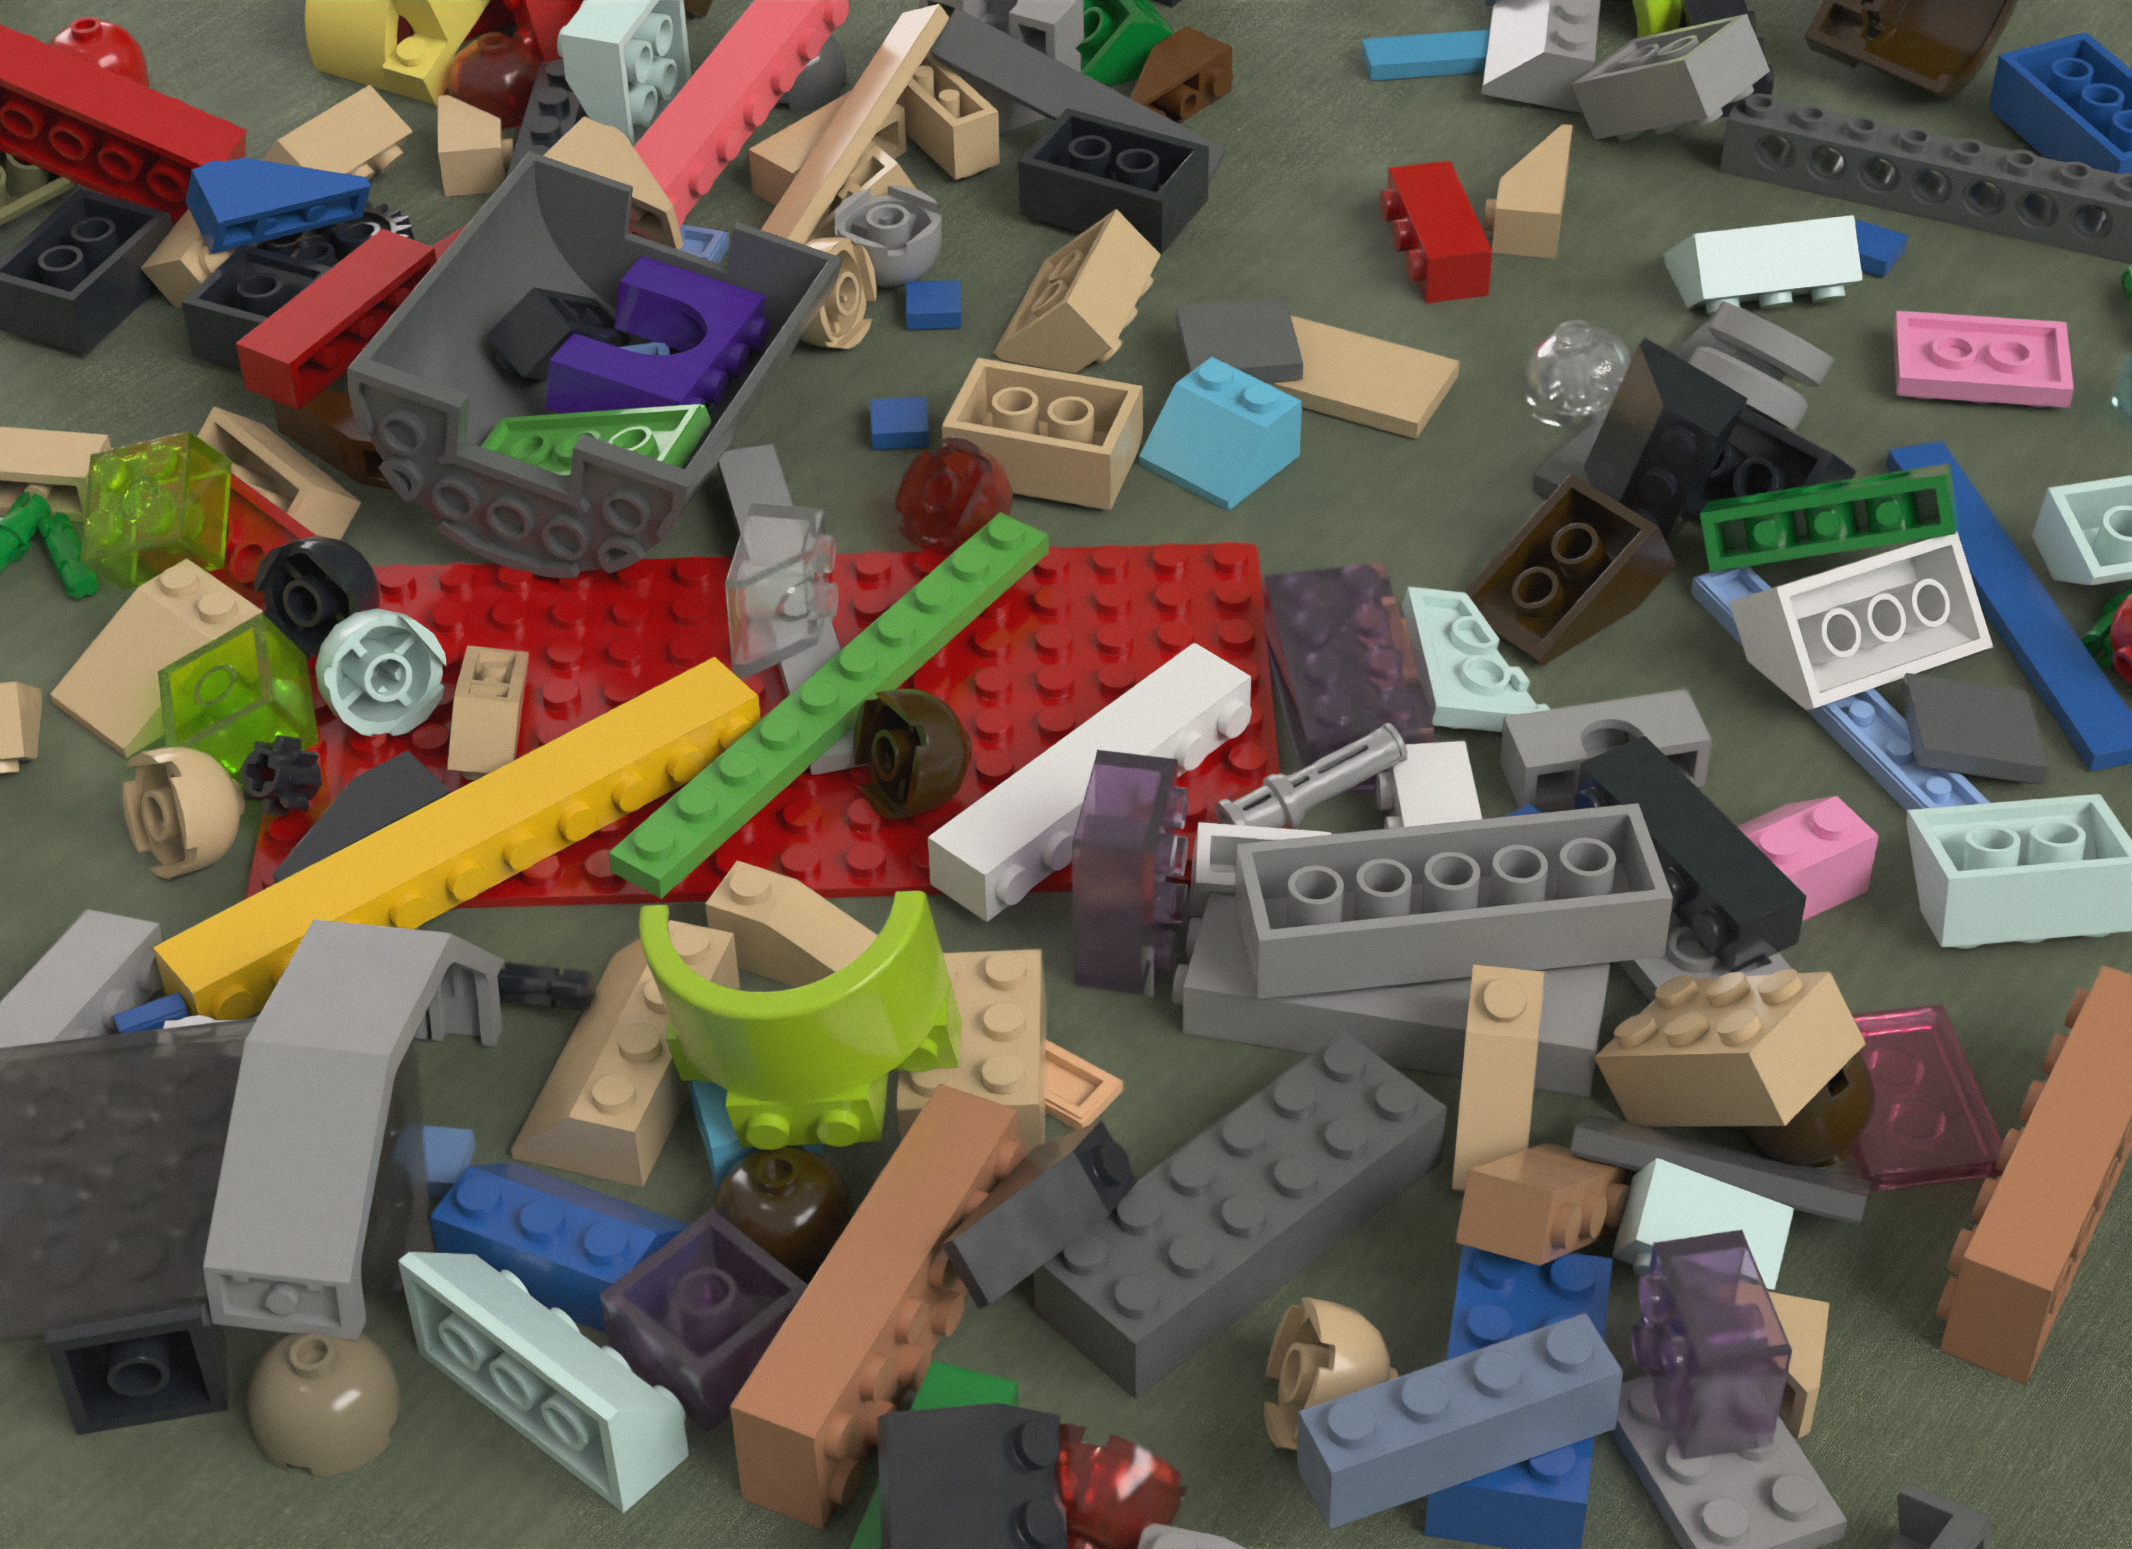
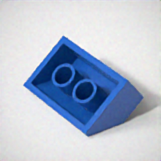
(549, 1234)

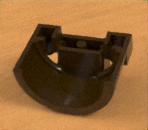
(1915, 41)

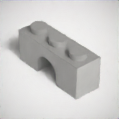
(1045, 25)
(1546, 747)

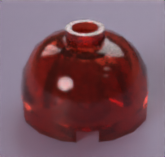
(495, 76)
(951, 495)
(1113, 1490)

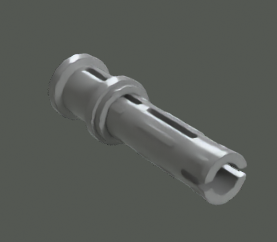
(1285, 799)

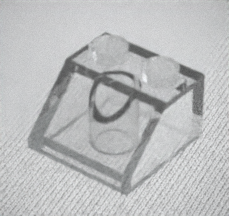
(779, 586)

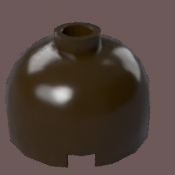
(911, 752)
(1826, 1125)
(787, 1205)

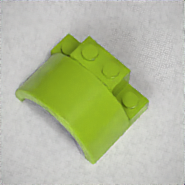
(818, 1055)

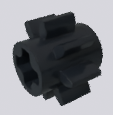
(281, 776)

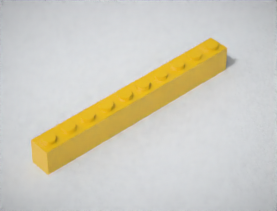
(466, 838)

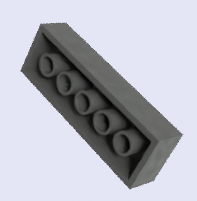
(1240, 1212)

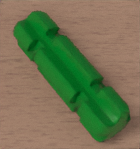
(65, 554)

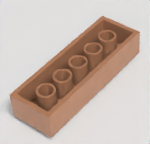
(2051, 1190)
(870, 1313)

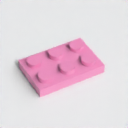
(1982, 359)

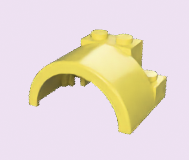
(361, 44)

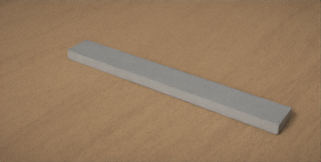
(756, 477)

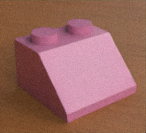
(1818, 848)

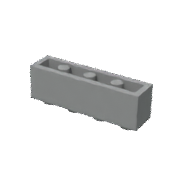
(84, 980)

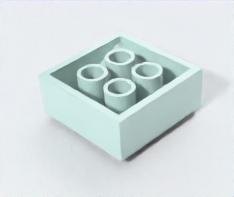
(626, 60)

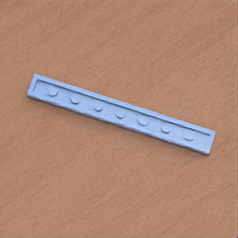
(1859, 723)

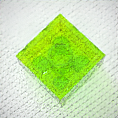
(155, 508)
(238, 693)

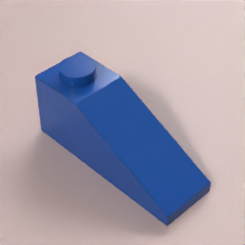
(267, 200)

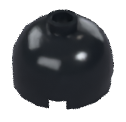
(314, 587)

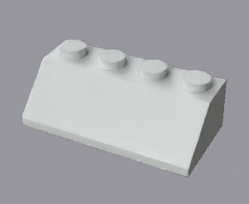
(1864, 622)

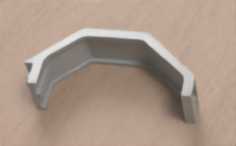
(317, 1112)

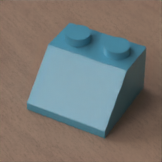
(1223, 434)

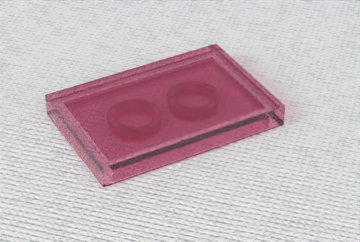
(1928, 1106)

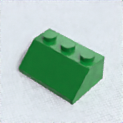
(1119, 39)

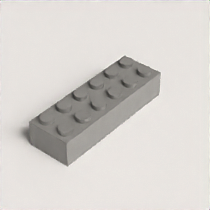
(1450, 898)

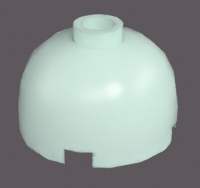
(381, 672)

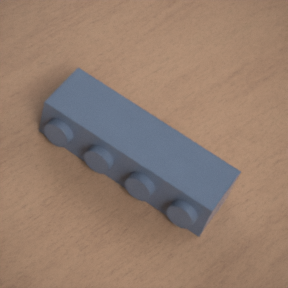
(1458, 1420)

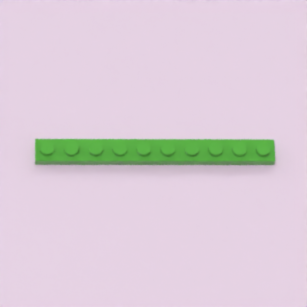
(825, 707)

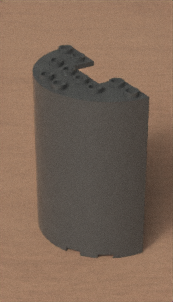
(437, 391)

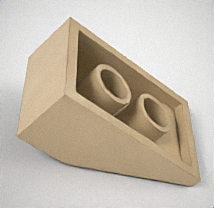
(116, 679)

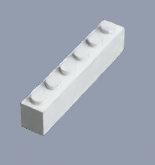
(1028, 822)

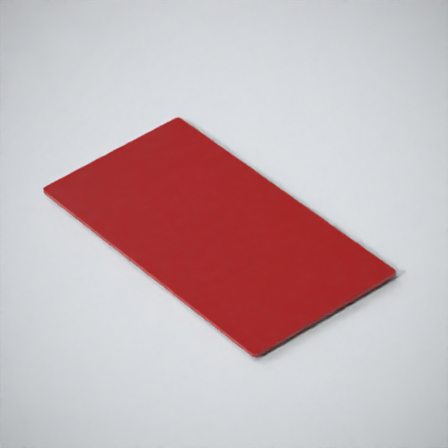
(1016, 677)

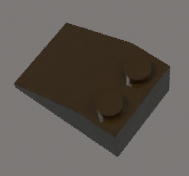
(1570, 572)

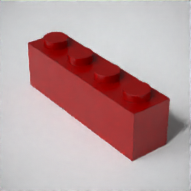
(332, 320)

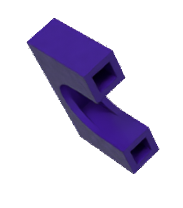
(698, 315)

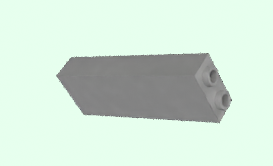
(1403, 1024)

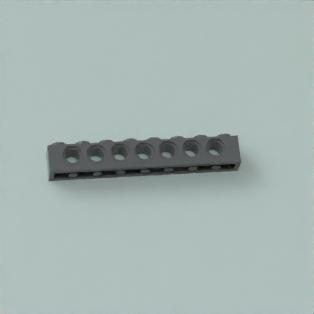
(1913, 189)

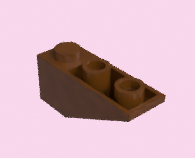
(1184, 75)
(330, 432)

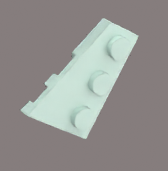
(1460, 664)

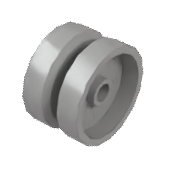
(1760, 363)

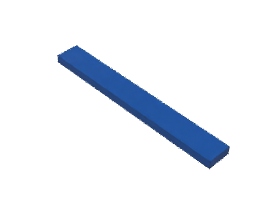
(2032, 623)

